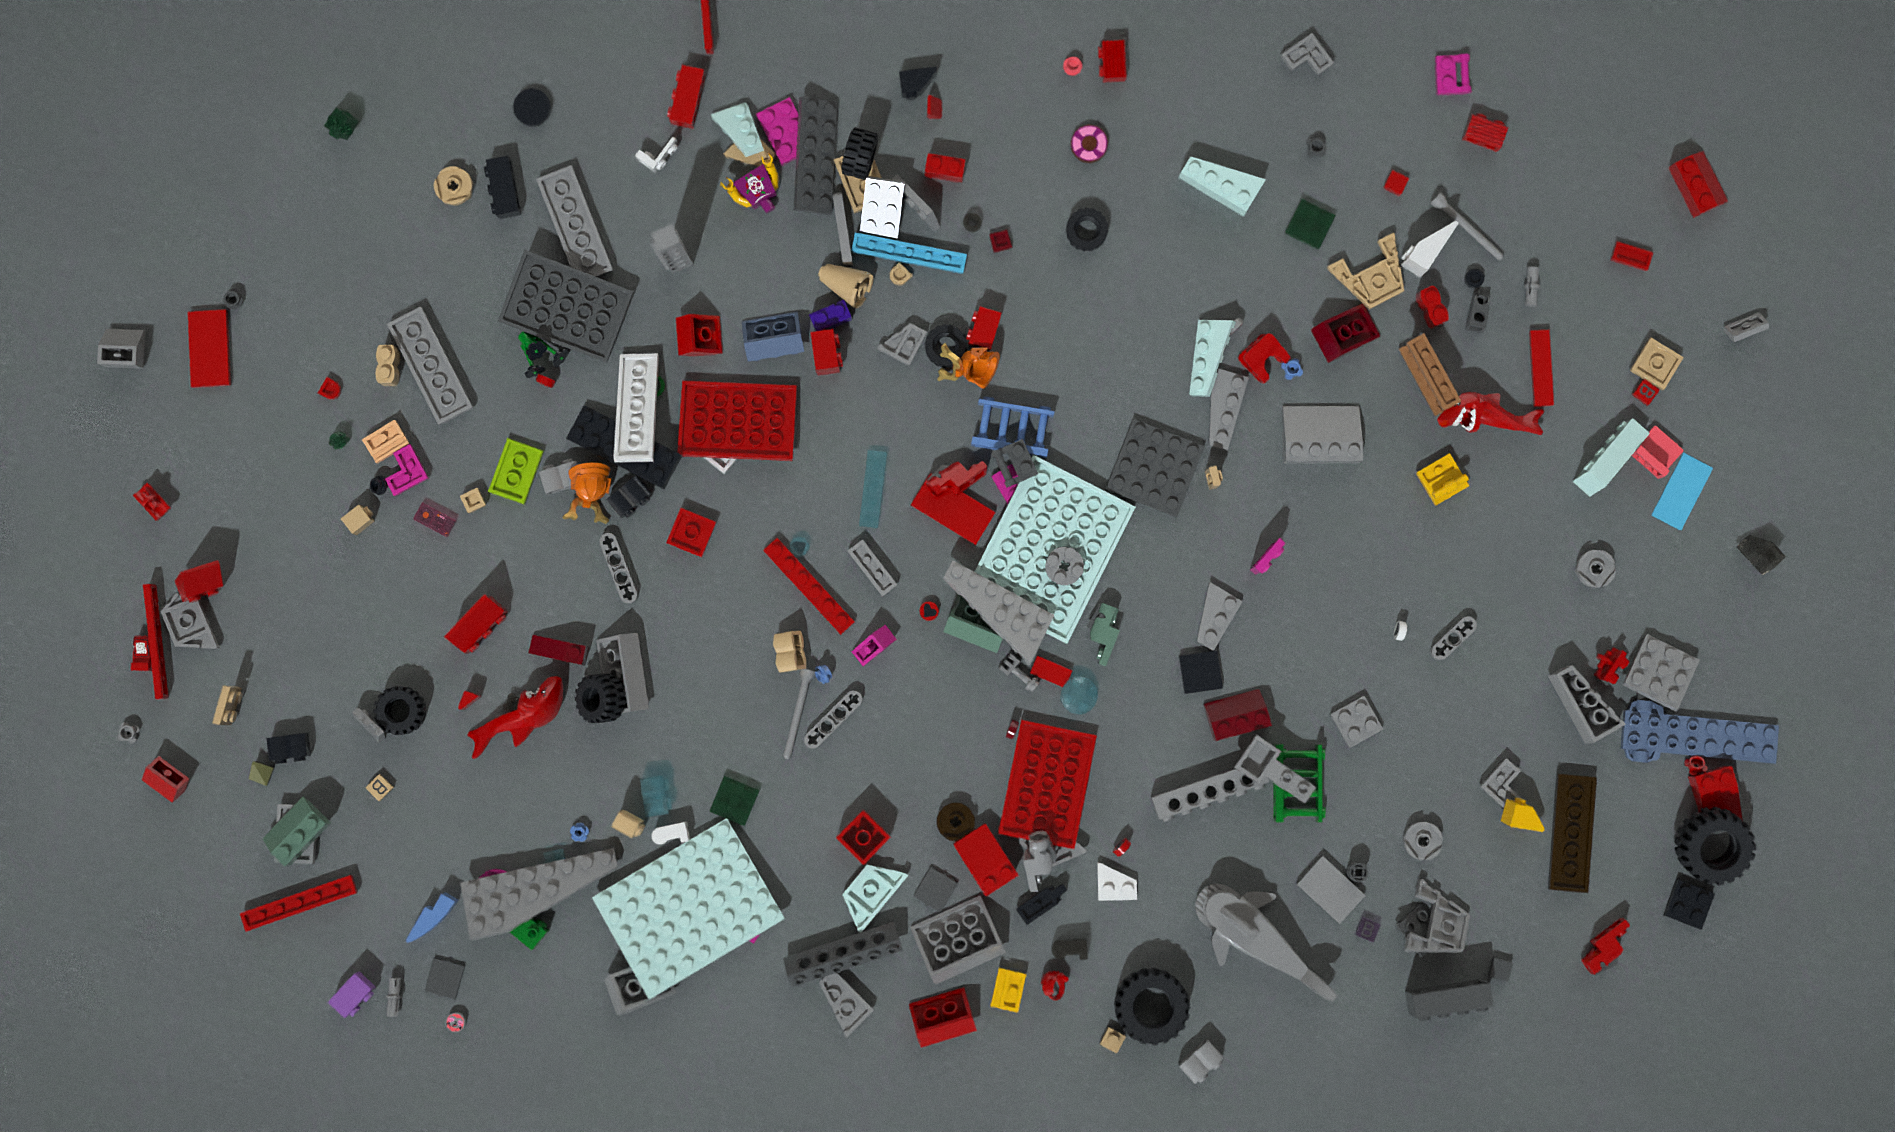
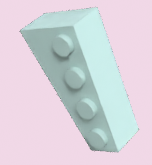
(1223, 184)

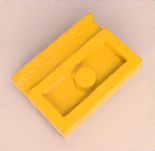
(1008, 990)

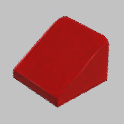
(934, 107)
(468, 699)

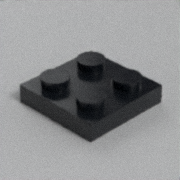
(1689, 904)

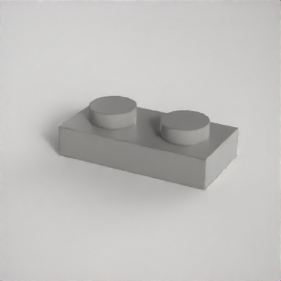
(1746, 327)

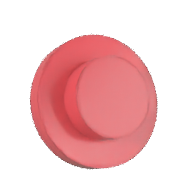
(1072, 66)

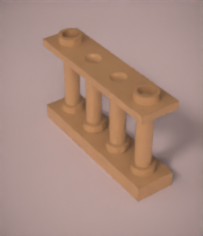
(1429, 374)

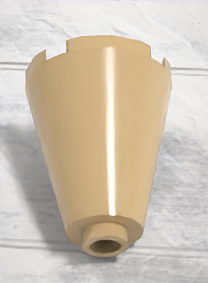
(847, 283)

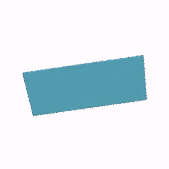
(1682, 491)

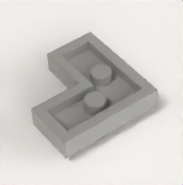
(1308, 50)
(1497, 782)

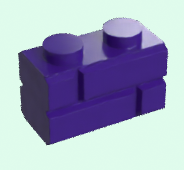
(831, 316)

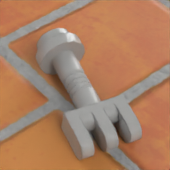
(1031, 684)

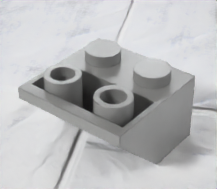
(122, 348)

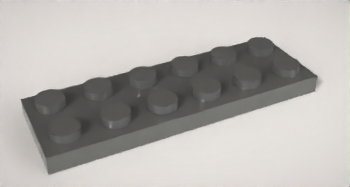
(815, 156)

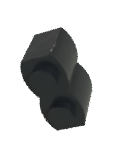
(629, 497)
(287, 747)

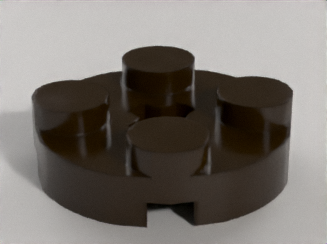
(948, 812)

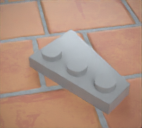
(919, 205)

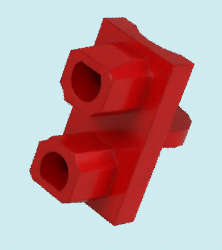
(152, 501)
(1609, 663)

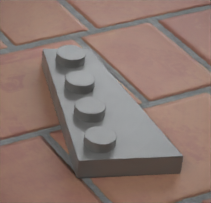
(1225, 406)

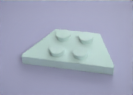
(870, 893)

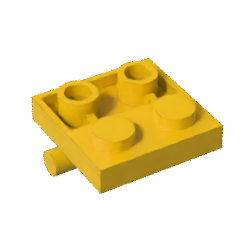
(1442, 479)

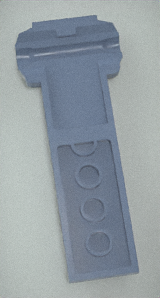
(1652, 732)

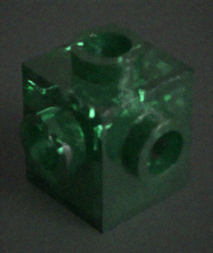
(341, 124)

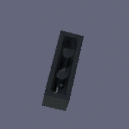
(502, 187)

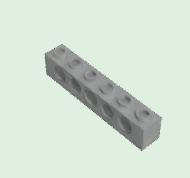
(670, 249)
(1161, 801)

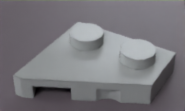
(904, 344)

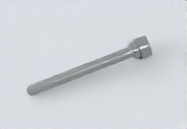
(1440, 202)
(806, 677)

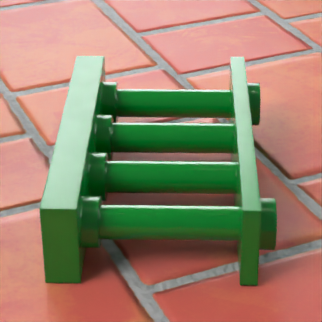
(1281, 811)

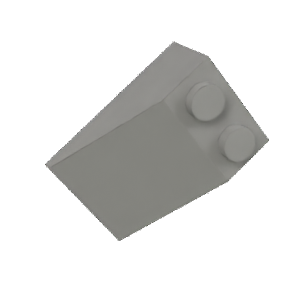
(628, 993)

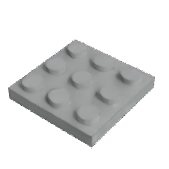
(1661, 672)

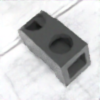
(1478, 313)

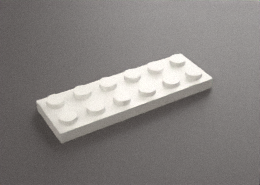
(636, 408)

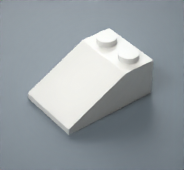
(1422, 255)

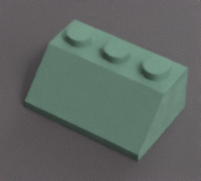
(969, 626)
(295, 832)

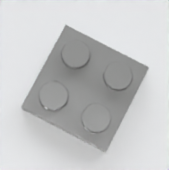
(1356, 721)

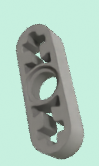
(1446, 652)

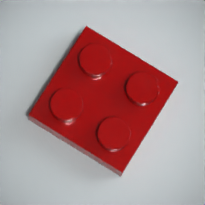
(691, 532)

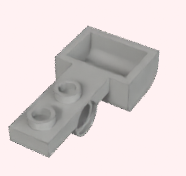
(1261, 761)

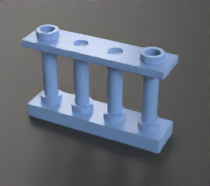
(982, 439)

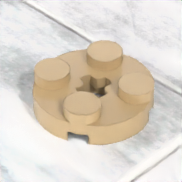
(460, 177)

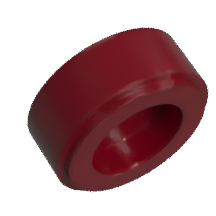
(1012, 729)

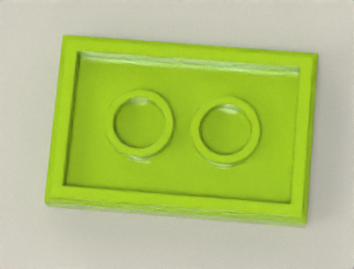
(516, 471)

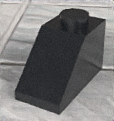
(916, 81)

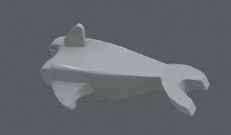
(1241, 924)

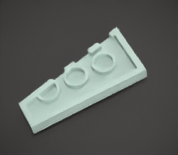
(1209, 348)

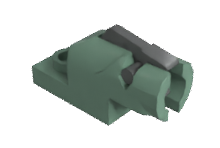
(1103, 632)

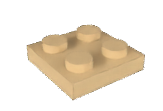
(1656, 363)
(227, 704)

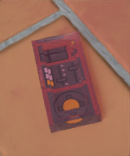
(434, 520)

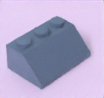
(772, 336)

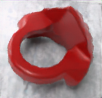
(1048, 981)

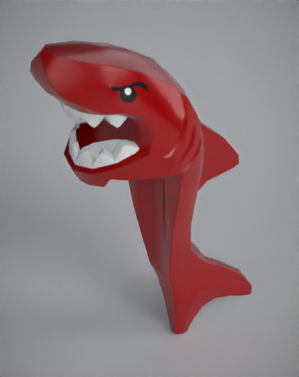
(1486, 409)
(531, 714)

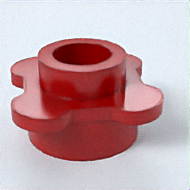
(1696, 760)

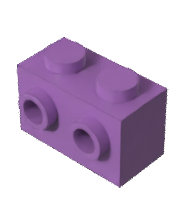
(352, 994)

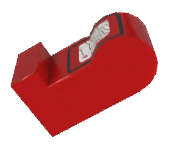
(141, 654)

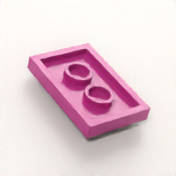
(781, 128)

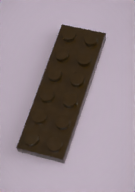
(1572, 833)

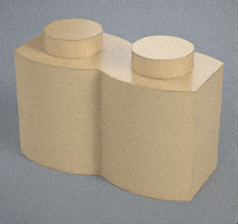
(388, 361)
(789, 651)
(628, 824)

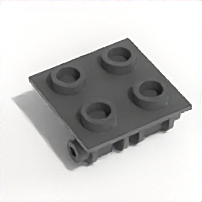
(1416, 923)

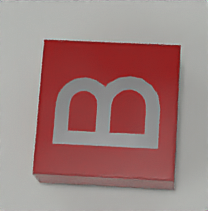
(1645, 392)

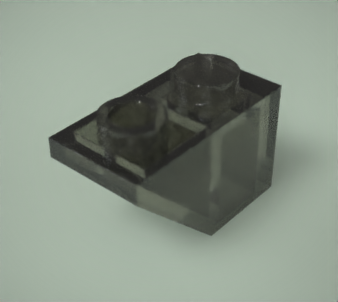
(1761, 553)

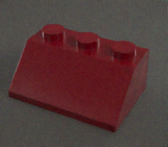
(1237, 715)

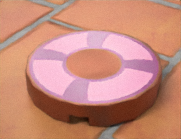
(1089, 143)

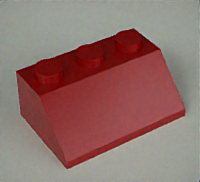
(1697, 184)
(476, 624)
(942, 1017)

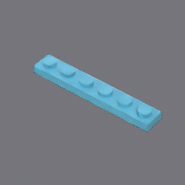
(909, 253)

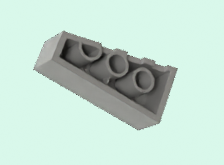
(1584, 705)

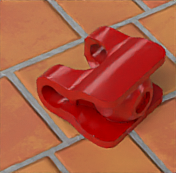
(1258, 351)

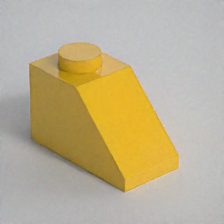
(1521, 815)

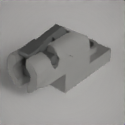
(1038, 858)

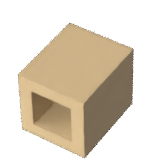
(358, 519)

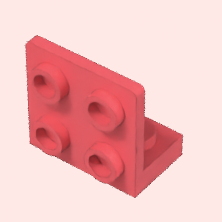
(1657, 452)

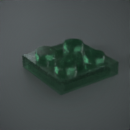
(1310, 224)
(734, 800)

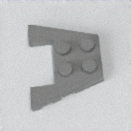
(1446, 926)

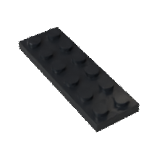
(597, 435)

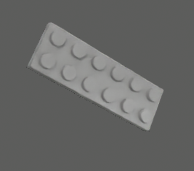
(574, 222)
(430, 365)

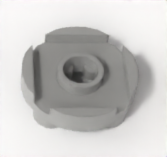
(1069, 556)
(1606, 567)
(1433, 841)

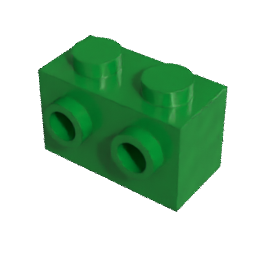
(531, 932)

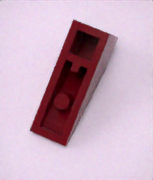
(558, 650)

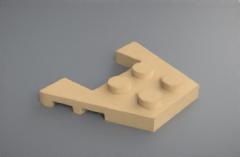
(1376, 282)

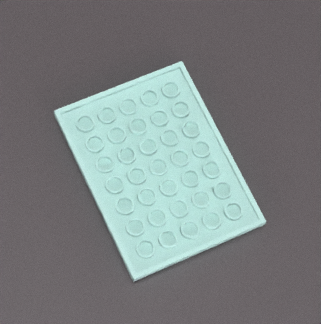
(1051, 514)
(688, 908)

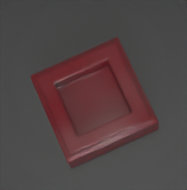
(1000, 241)

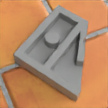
(364, 719)

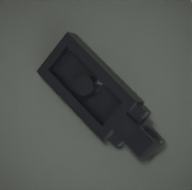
(1041, 903)

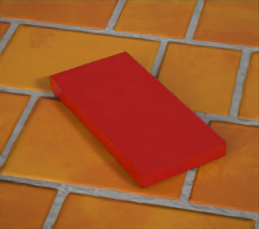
(209, 348)
(955, 512)

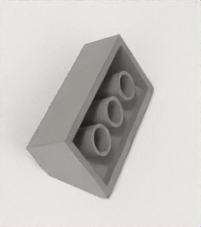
(622, 658)

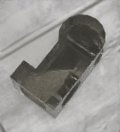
(1070, 947)

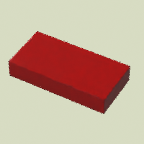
(1631, 256)
(1050, 671)

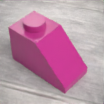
(874, 645)

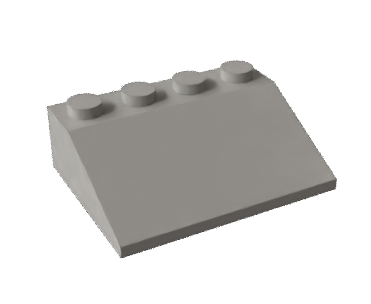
(1322, 434)
(957, 940)

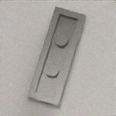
(872, 568)

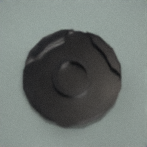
(532, 107)

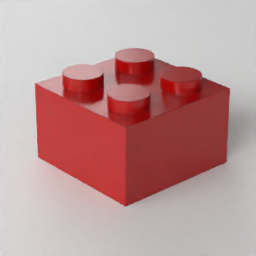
(825, 352)
(863, 837)

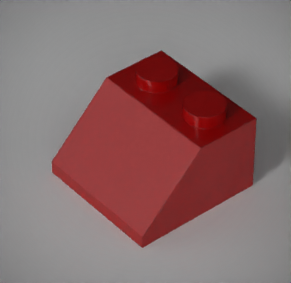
(698, 335)
(199, 582)

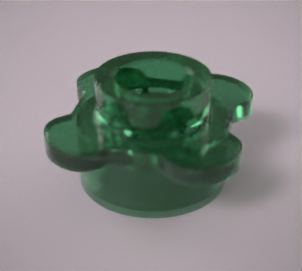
(338, 440)

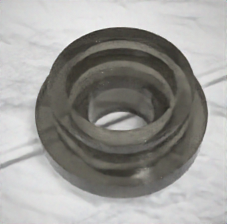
(972, 216)

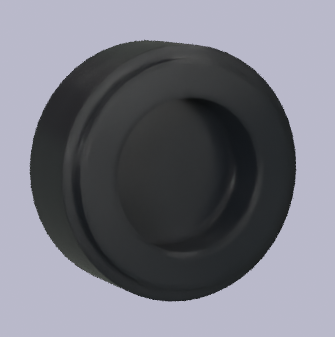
(1474, 278)

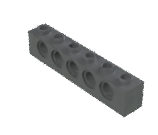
(842, 954)

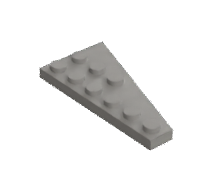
(1006, 613)

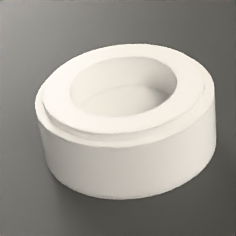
(1400, 630)

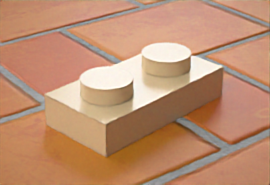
(1213, 477)

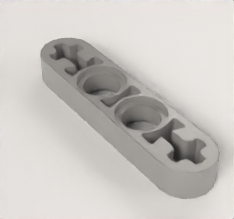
(842, 229)
(616, 569)
(830, 716)

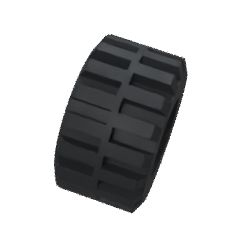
(859, 153)
(600, 698)
(383, 710)

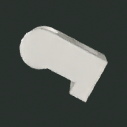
(665, 833)

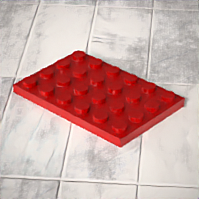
(737, 420)
(1047, 783)

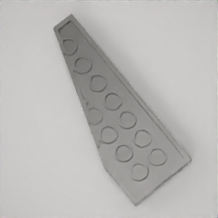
(511, 898)

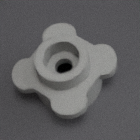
(125, 727)

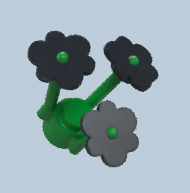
(534, 348)

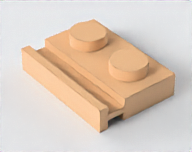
(385, 441)

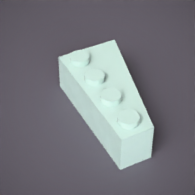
(1611, 457)

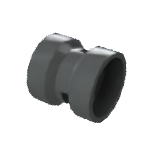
(1353, 872)

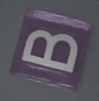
(1367, 929)

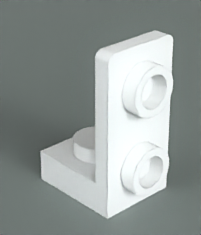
(648, 159)

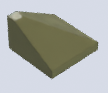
(260, 773)

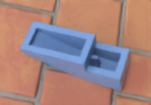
(432, 916)

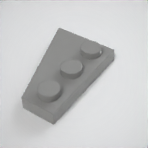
(1217, 614)
(846, 1002)

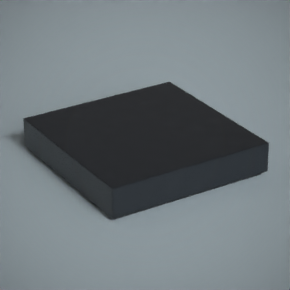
(1200, 672)

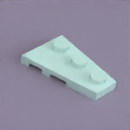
(740, 127)

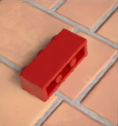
(686, 96)

